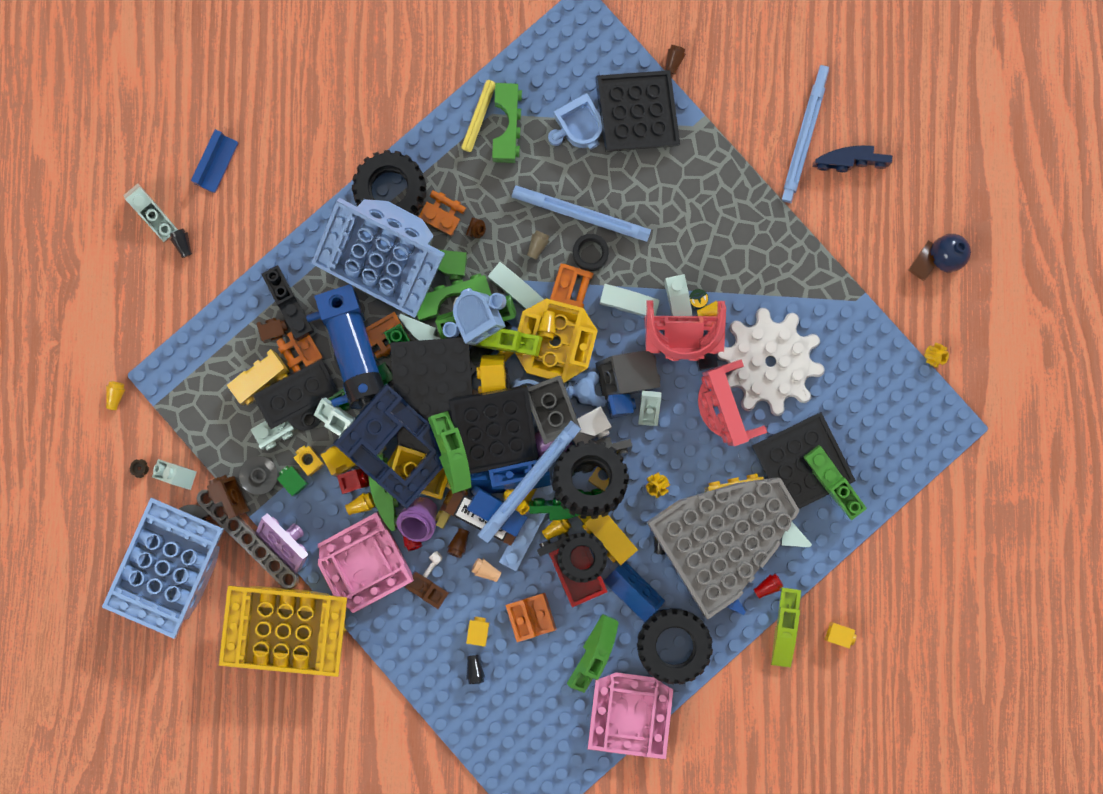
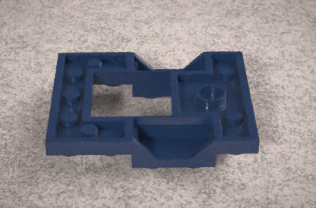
(374, 429)

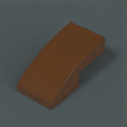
(923, 263)
(427, 590)

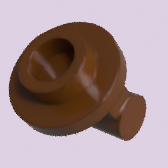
(476, 228)

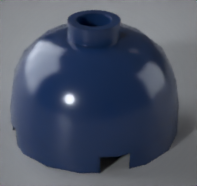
(951, 252)

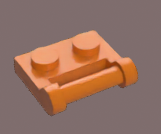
(565, 283)

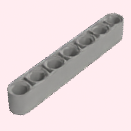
(251, 548)

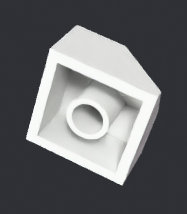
(592, 425)

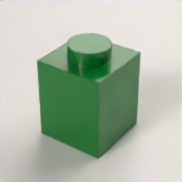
(292, 480)

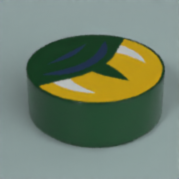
(698, 298)

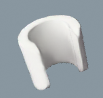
(435, 558)

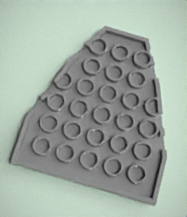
(724, 537)

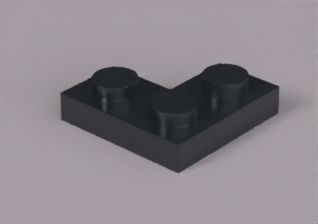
(547, 547)

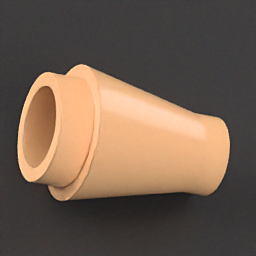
(485, 570)

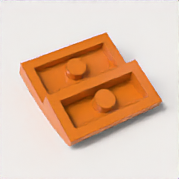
(530, 617)

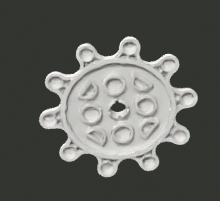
(791, 357)

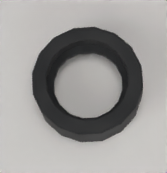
(589, 238)

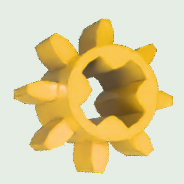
(936, 355)
(657, 485)

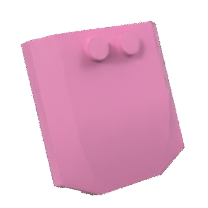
(363, 563)
(630, 716)

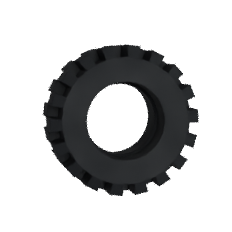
(594, 570)

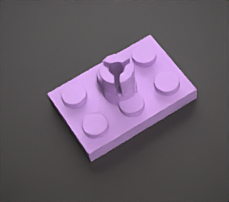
(283, 542)

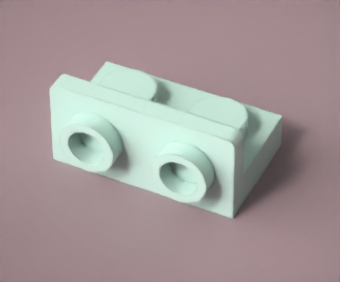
(268, 437)

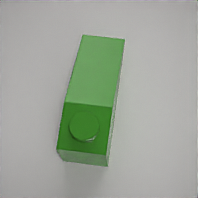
(453, 264)

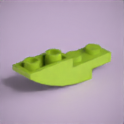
(512, 341)
(786, 627)

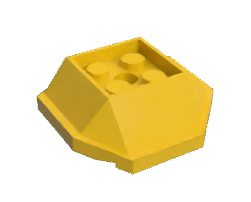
(576, 337)

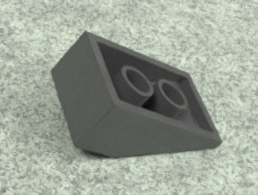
(551, 408)

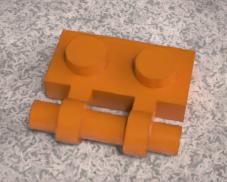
(439, 218)
(376, 334)
(305, 348)

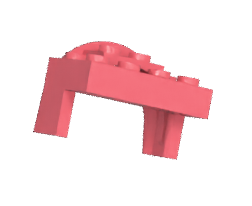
(728, 421)

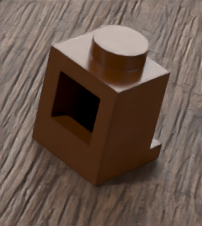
(272, 330)

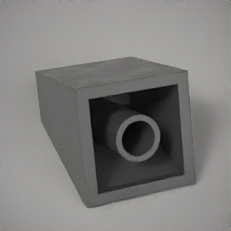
(628, 373)

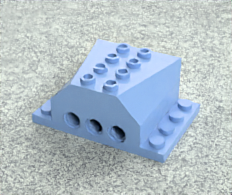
(380, 252)
(164, 568)

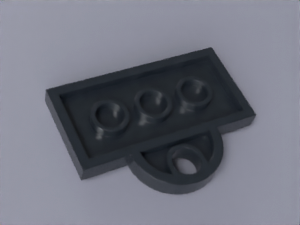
(296, 396)

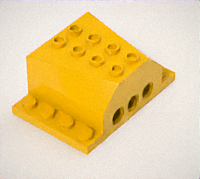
(283, 630)

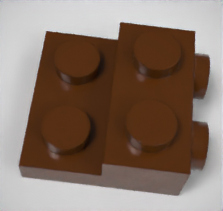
(227, 491)

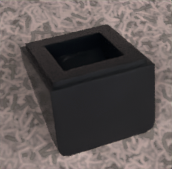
(709, 362)

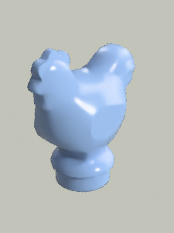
(585, 390)

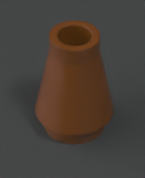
(674, 58)
(458, 544)

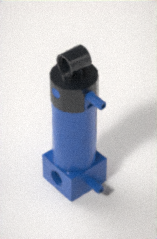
(344, 320)

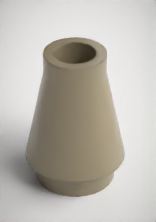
(537, 244)

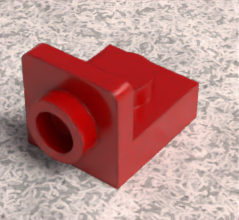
(353, 480)

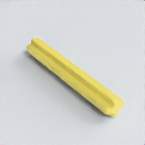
(478, 116)

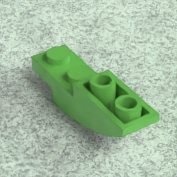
(452, 452)
(834, 482)
(384, 501)
(597, 653)

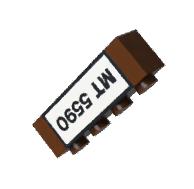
(457, 504)

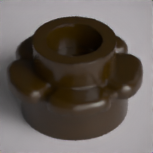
(134, 468)

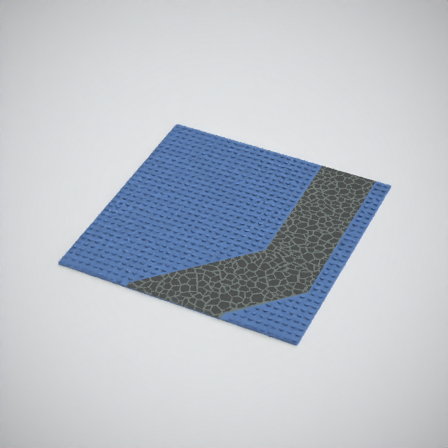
(706, 221)

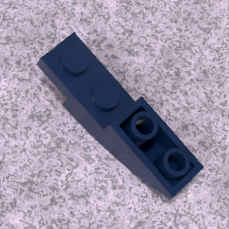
(846, 157)

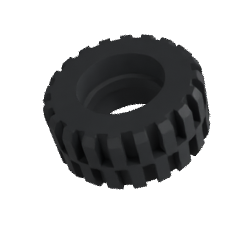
(386, 163)
(595, 455)
(693, 665)

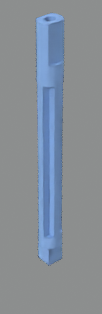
(805, 135)
(581, 213)
(529, 481)

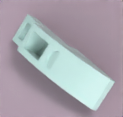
(334, 417)

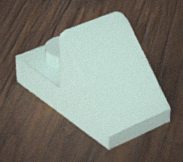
(649, 408)

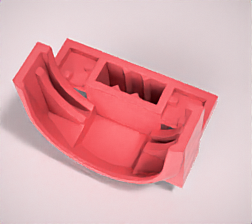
(684, 334)

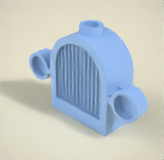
(578, 123)
(476, 316)

